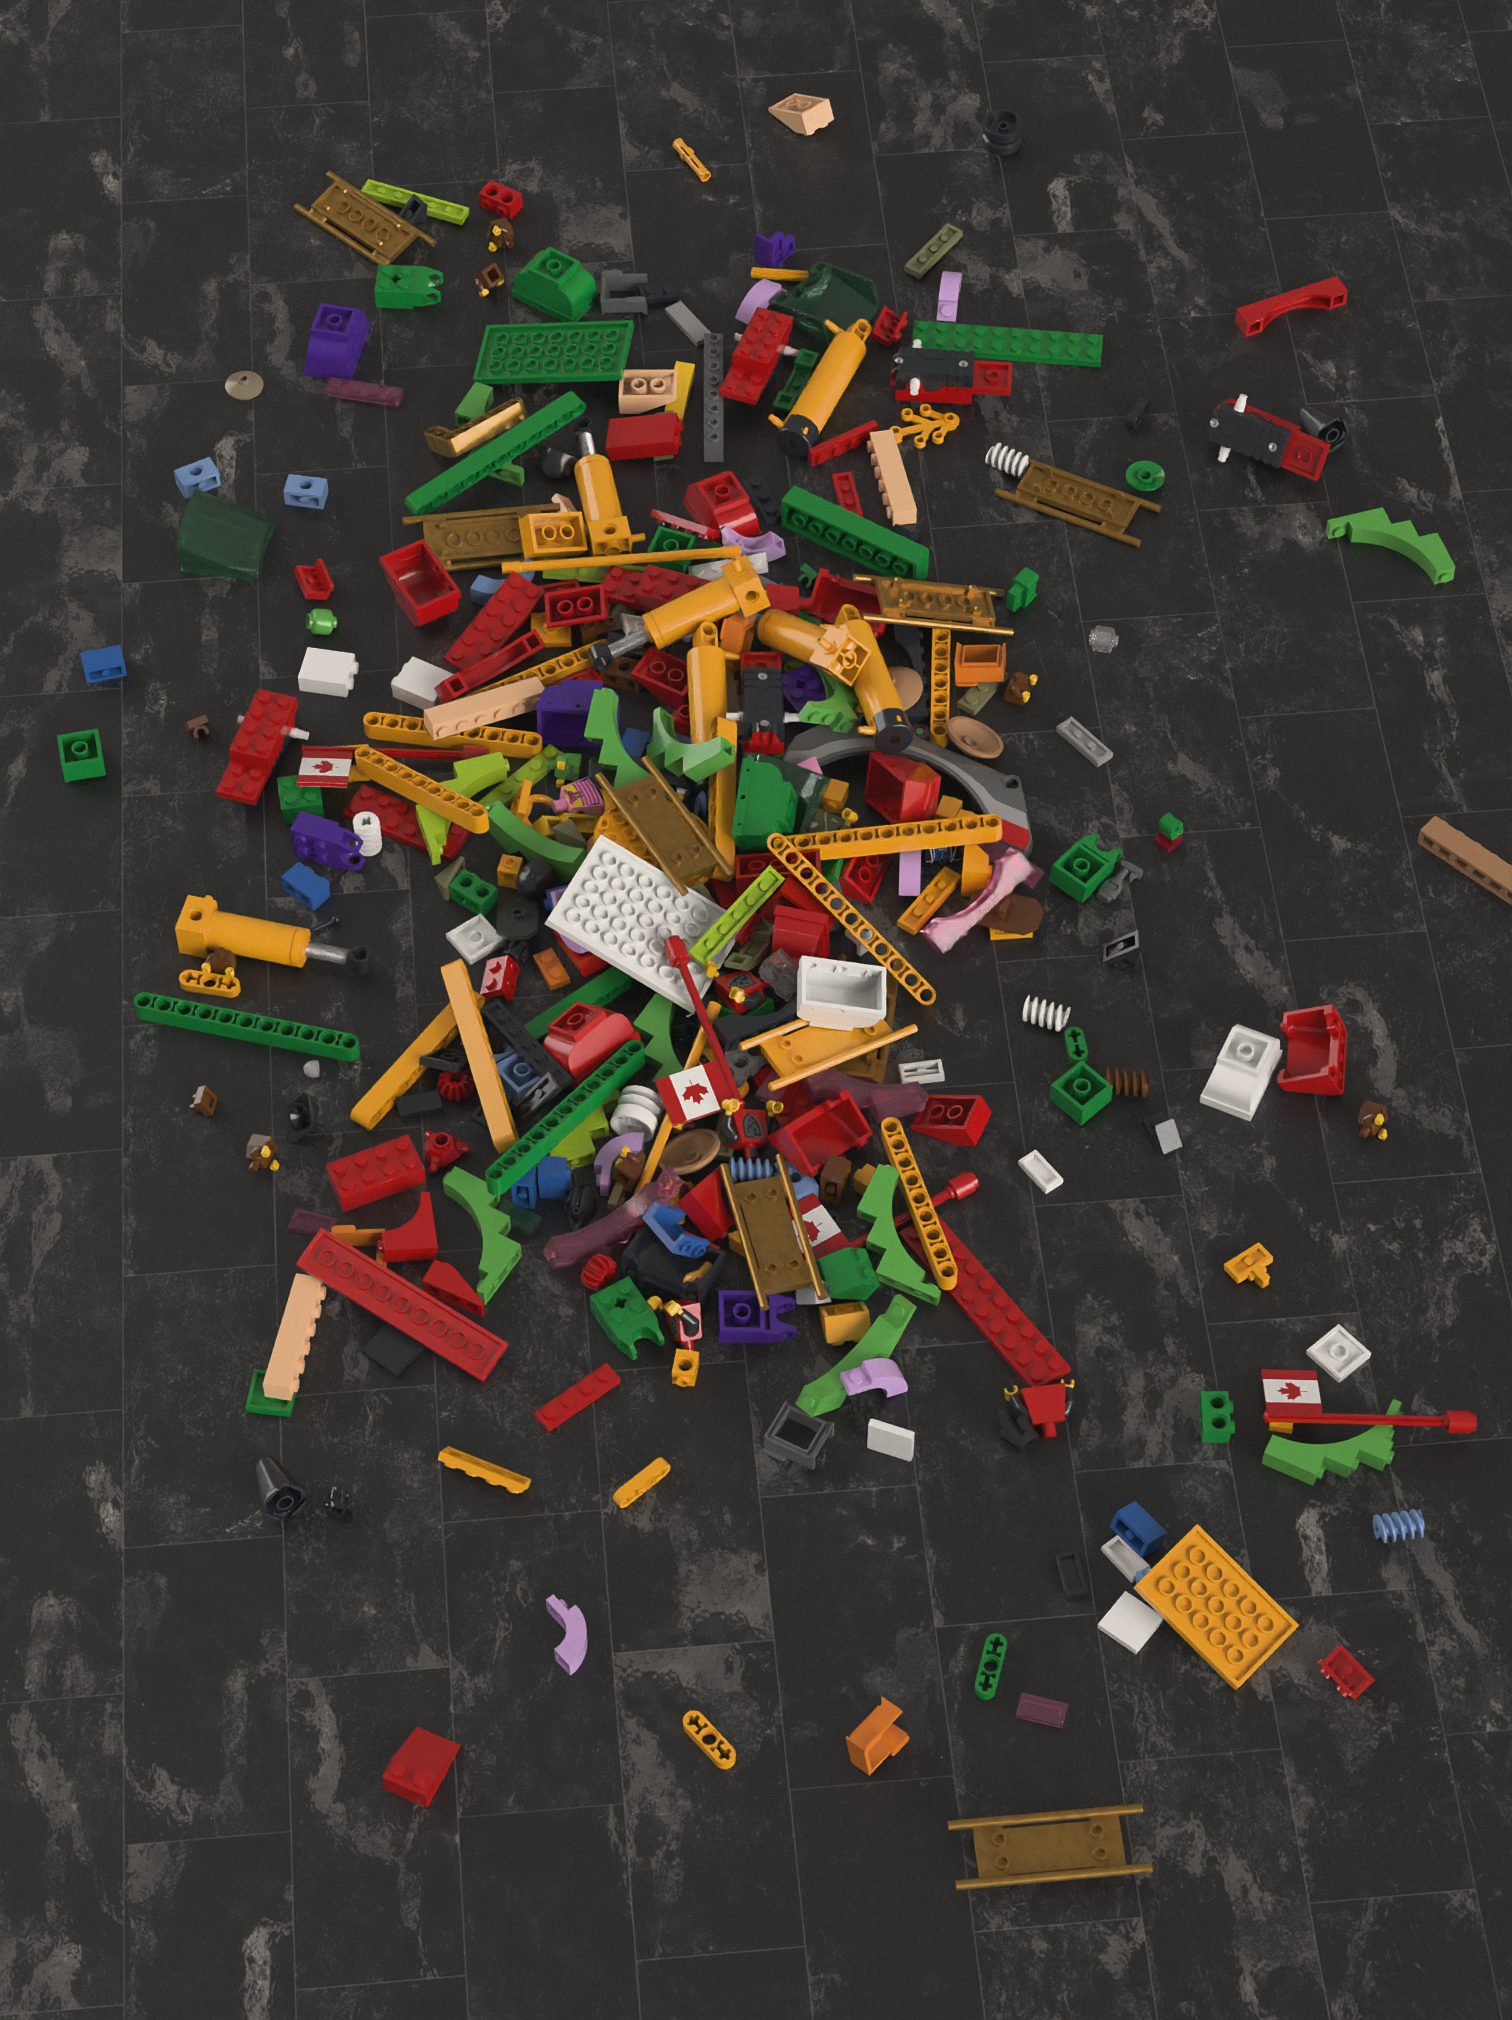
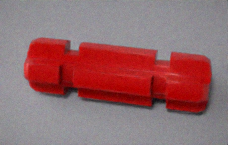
(747, 929)

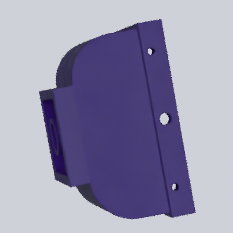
(336, 341)
(565, 712)

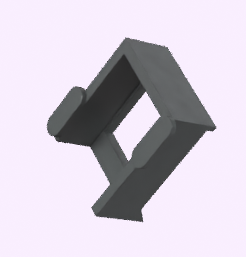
(617, 281)
(785, 1450)

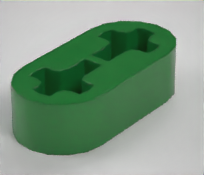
(1080, 1045)

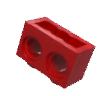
(500, 199)

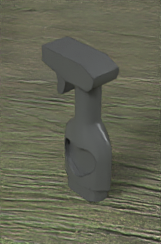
(1112, 886)

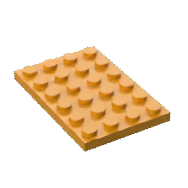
(1216, 1607)

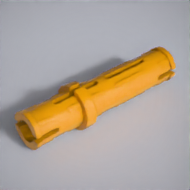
(681, 148)

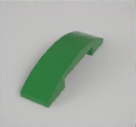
(803, 370)

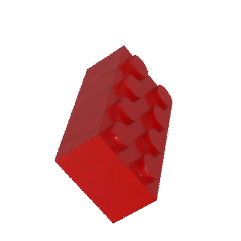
(751, 866)
(376, 1173)

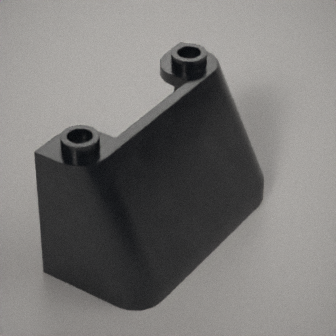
(661, 1273)

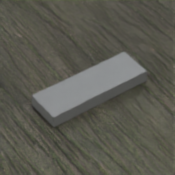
(687, 322)
(1084, 741)

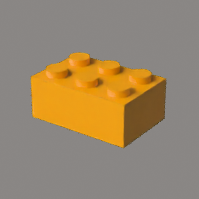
(553, 535)

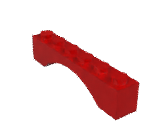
(1323, 294)
(490, 667)

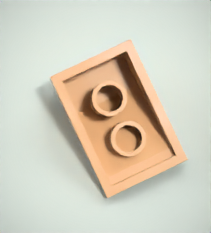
(803, 113)
(646, 390)

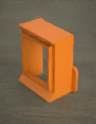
(737, 636)
(979, 664)
(359, 1237)
(876, 1738)

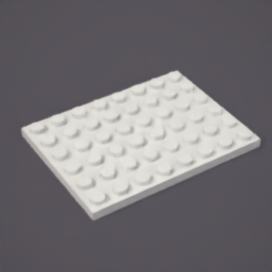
(625, 913)

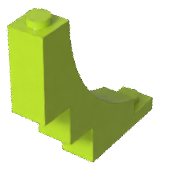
(470, 777)
(578, 1144)

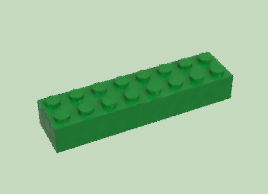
(853, 536)

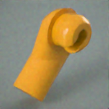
(700, 1273)

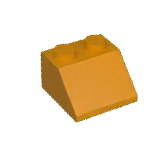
(975, 871)
(844, 1322)

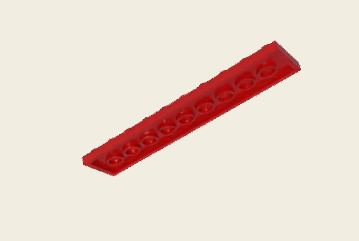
(402, 1305)
(994, 1313)

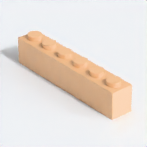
(892, 477)
(483, 708)
(293, 1337)

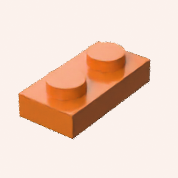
(551, 969)

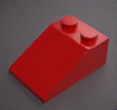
(663, 676)
(953, 1118)
(419, 1766)

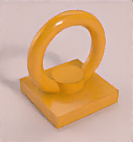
(523, 801)

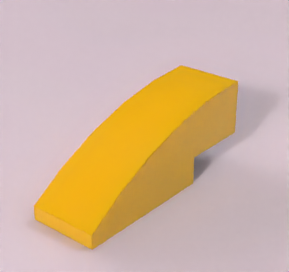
(686, 375)
(584, 822)

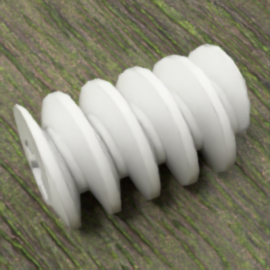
(1007, 461)
(368, 829)
(1045, 1014)

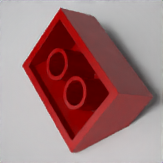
(576, 606)
(863, 875)
(795, 896)

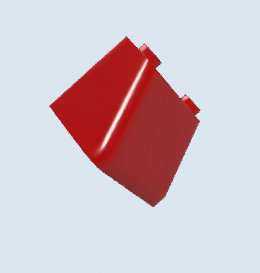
(833, 592)
(1314, 1051)
(821, 1132)

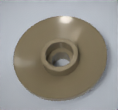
(244, 385)

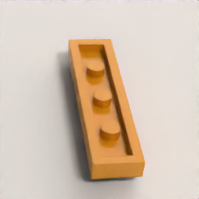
(929, 900)
(477, 1467)

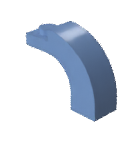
(485, 587)

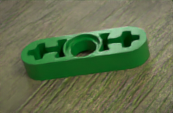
(993, 1676)

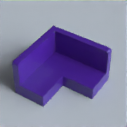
(773, 251)

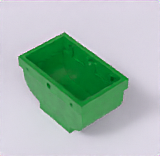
(556, 286)
(765, 810)

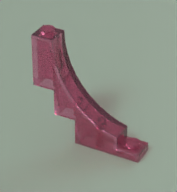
(880, 1099)
(613, 1229)

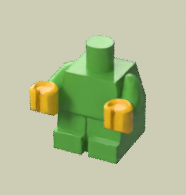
(566, 768)

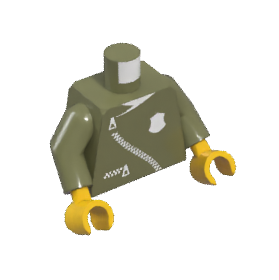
(826, 821)

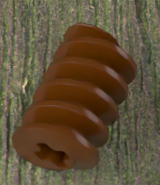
(1128, 1082)

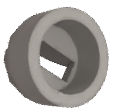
(312, 1069)

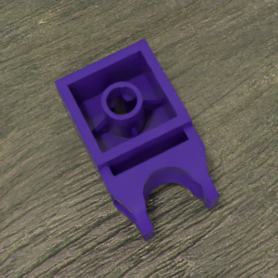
(800, 687)
(325, 842)
(743, 1321)

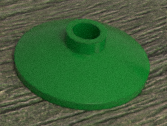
(1145, 475)

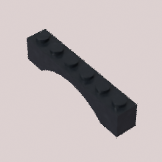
(908, 646)
(738, 1028)

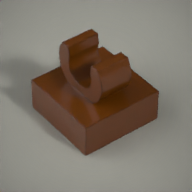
(197, 724)
(204, 1101)

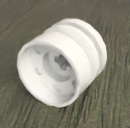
(637, 1111)

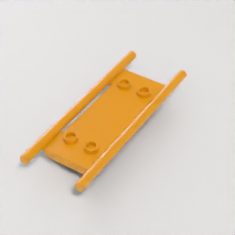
(818, 1047)

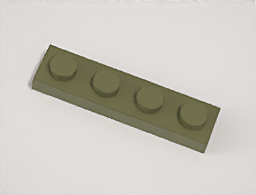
(933, 251)

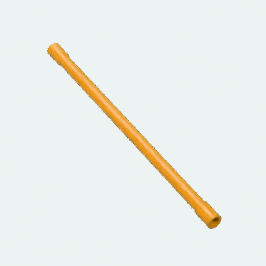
(722, 552)
(712, 1011)

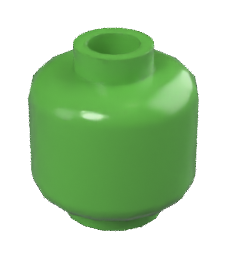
(321, 621)

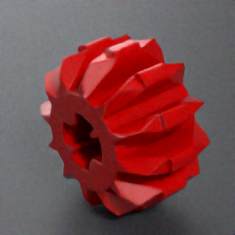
(455, 1085)
(598, 1272)

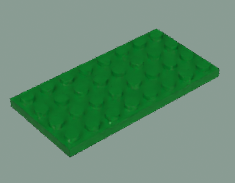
(554, 352)

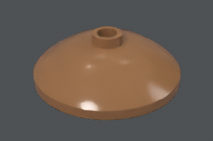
(907, 684)
(974, 738)
(690, 1151)

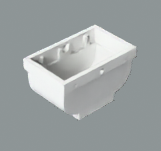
(840, 993)
(1242, 1072)

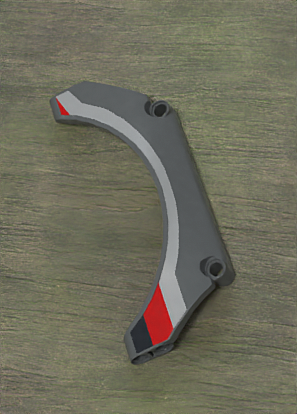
(983, 783)

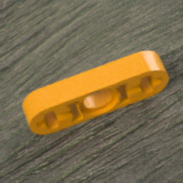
(215, 990)
(641, 1482)
(708, 1729)

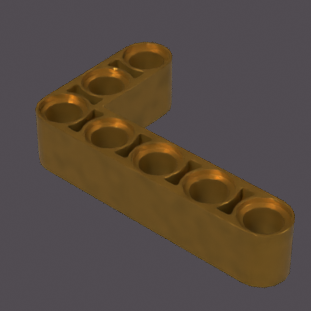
(477, 431)

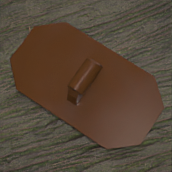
(1013, 914)

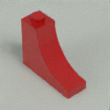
(706, 1207)
(413, 1240)

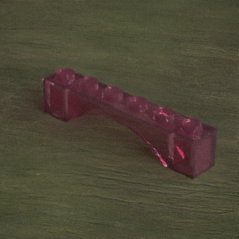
(1007, 873)

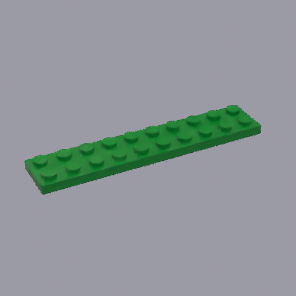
(1012, 343)

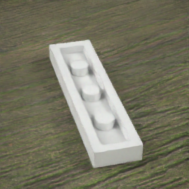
(713, 570)

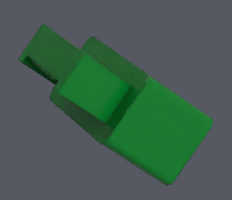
(1022, 589)

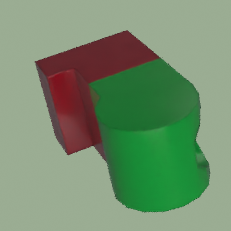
(1169, 833)

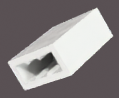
(327, 672)
(417, 683)

